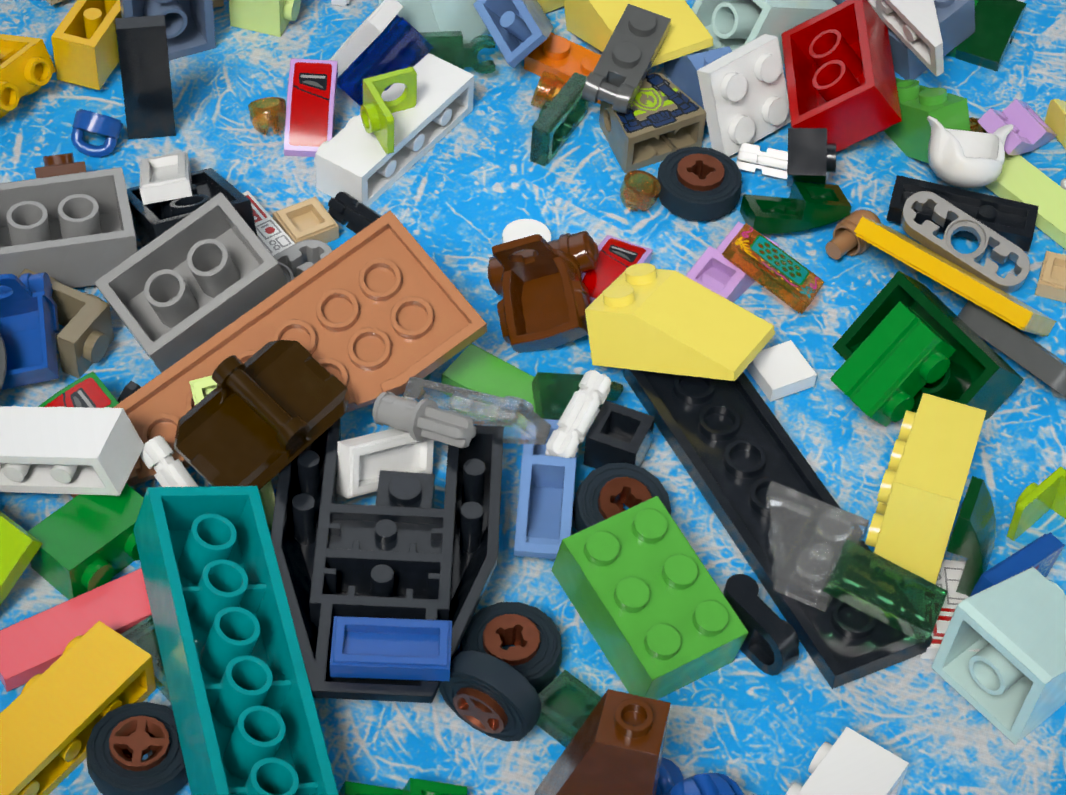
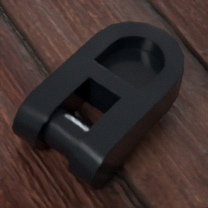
(770, 641)

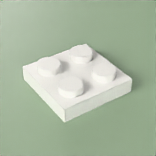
(745, 94)

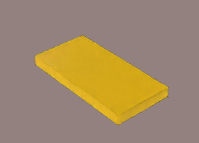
(954, 277)

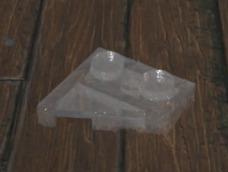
(513, 413)
(806, 542)

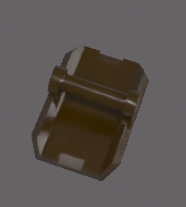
(260, 415)

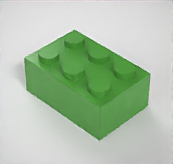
(648, 600)

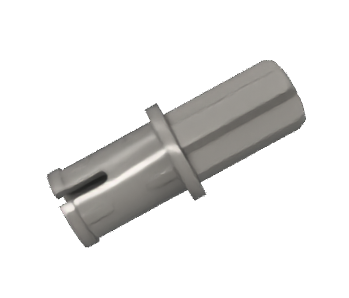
(423, 420)

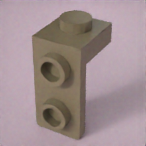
(85, 330)

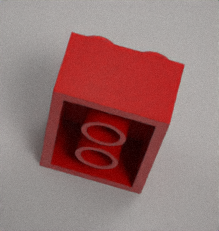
(841, 74)

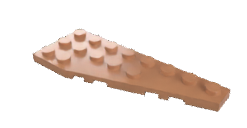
(363, 312)

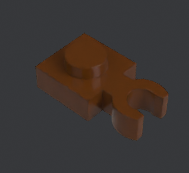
(59, 165)

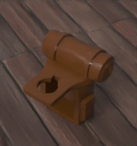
(542, 289)

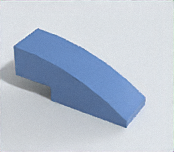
(544, 501)

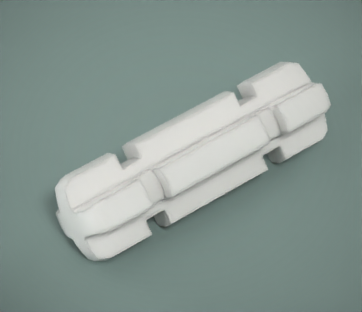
(772, 163)
(579, 415)
(170, 472)

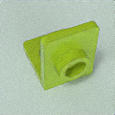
(377, 113)
(1037, 501)

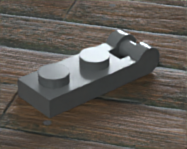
(627, 58)

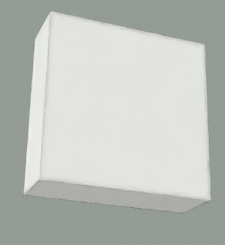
(781, 371)

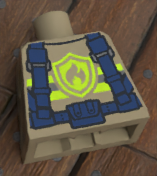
(655, 126)

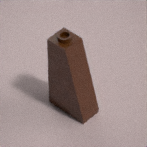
(613, 750)

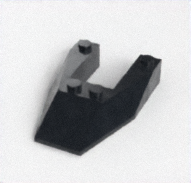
(384, 557)

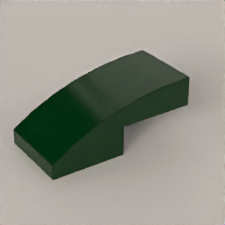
(994, 30)
(806, 208)
(974, 534)

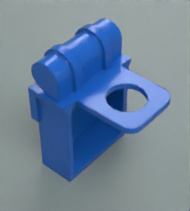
(28, 329)

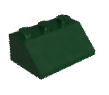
(975, 371)

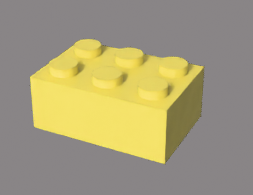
(925, 484)

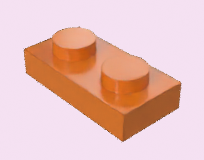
(561, 58)

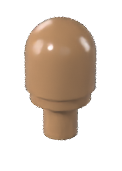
(845, 238)

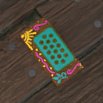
(773, 268)

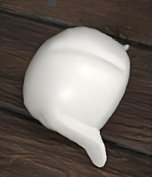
(966, 157)

